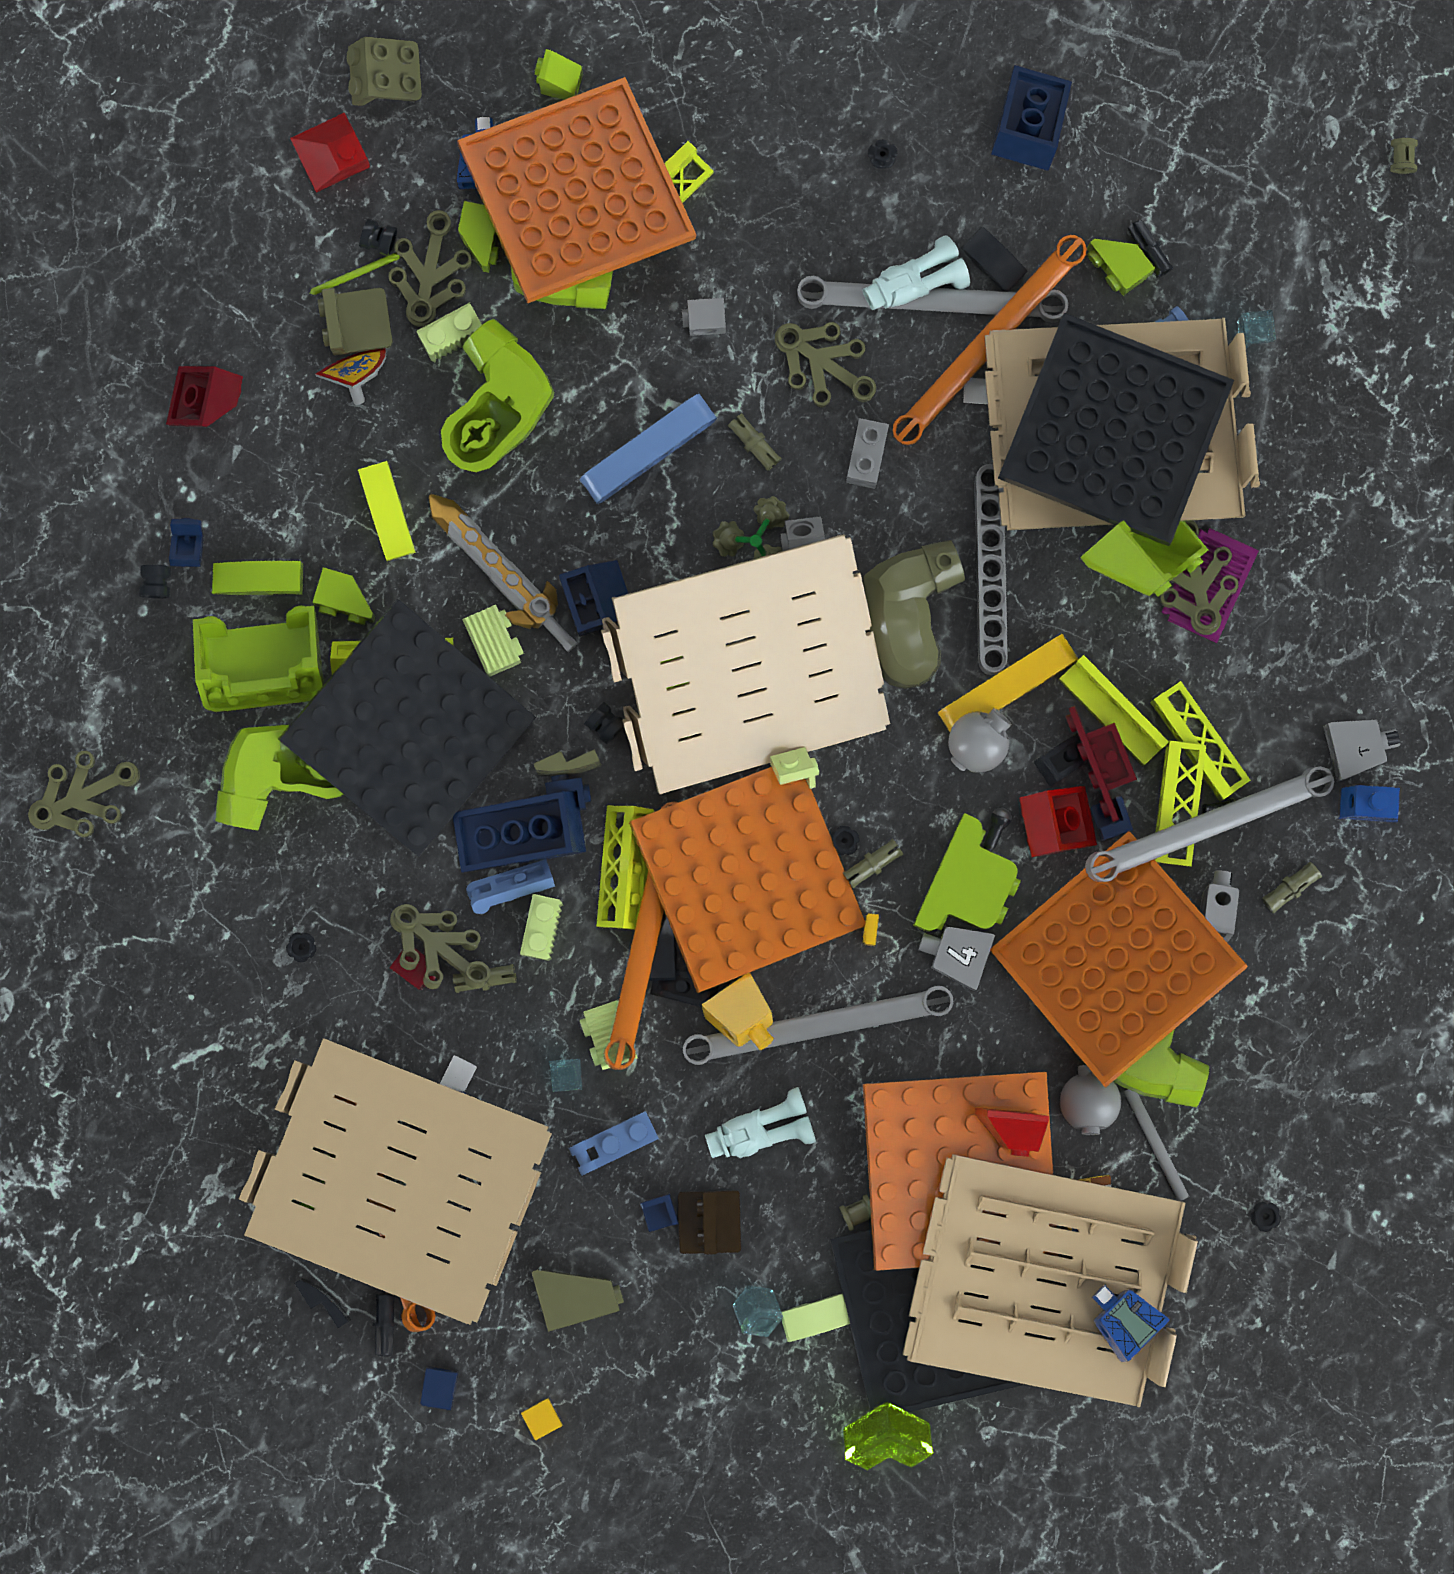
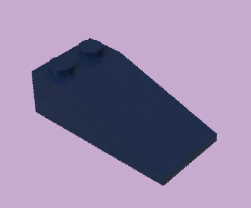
(519, 831)

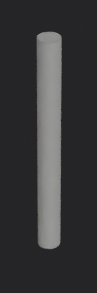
(1156, 1144)

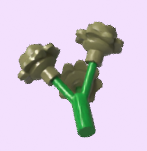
(730, 538)

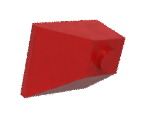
(330, 152)
(1014, 1129)

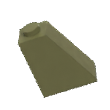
(574, 1297)

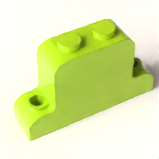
(968, 883)

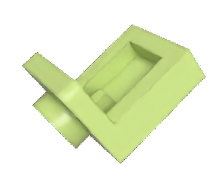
(795, 766)

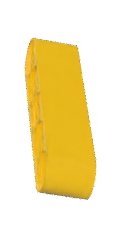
(1013, 681)

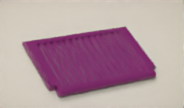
(1239, 567)

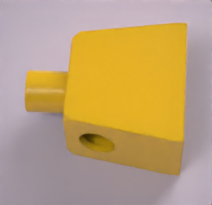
(741, 1013)

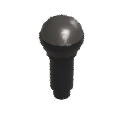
(1000, 820)

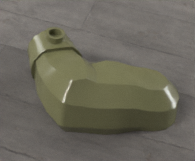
(901, 615)

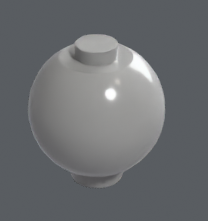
(979, 741)
(1088, 1103)

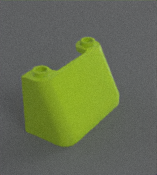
(1142, 561)
(257, 662)

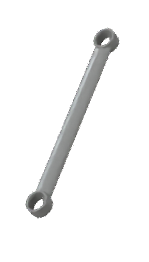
(937, 300)
(1209, 824)
(828, 1023)

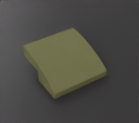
(557, 764)

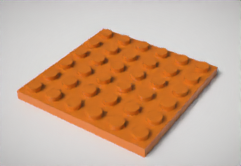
(576, 189)
(746, 876)
(1118, 962)
(915, 1130)

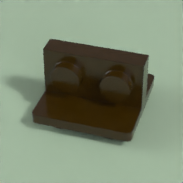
(709, 1222)

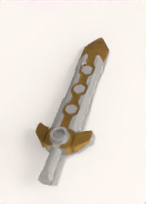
(532, 606)

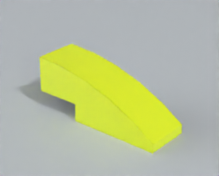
(386, 510)

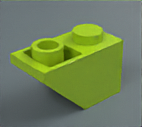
(558, 76)
(478, 234)
(1122, 262)
(342, 594)

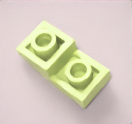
(815, 1317)

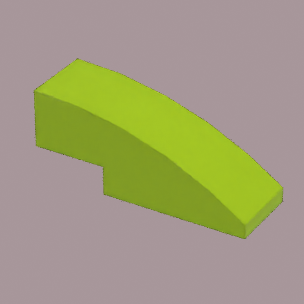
(258, 578)

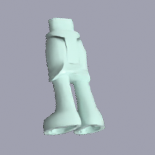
(903, 282)
(746, 1133)

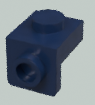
(186, 542)
(562, 783)

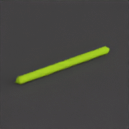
(355, 273)

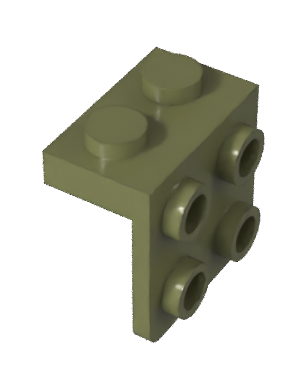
(383, 70)
(355, 320)

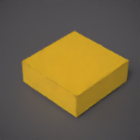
(870, 929)
(541, 1419)

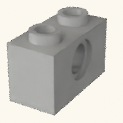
(867, 453)

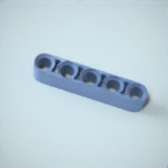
(648, 448)

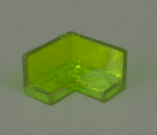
(887, 1434)

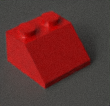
(1057, 821)

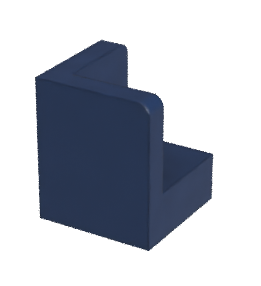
(1105, 826)
(659, 1212)
(439, 1388)

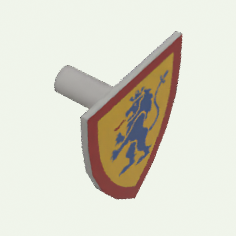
(355, 371)

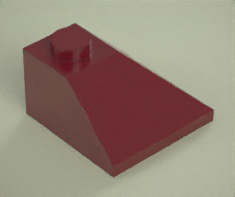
(202, 395)

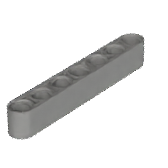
(985, 584)

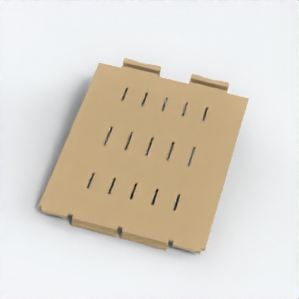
(1229, 460)
(695, 610)
(1030, 1204)
(400, 1259)

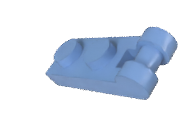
(509, 885)
(615, 1142)

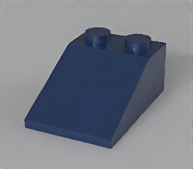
(1031, 118)

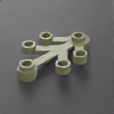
(428, 274)
(821, 360)
(1198, 585)
(79, 797)
(437, 943)

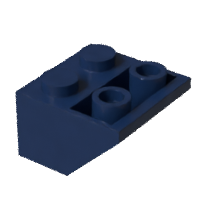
(591, 592)

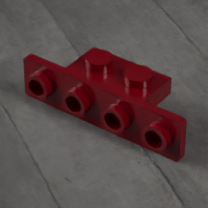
(1107, 758)

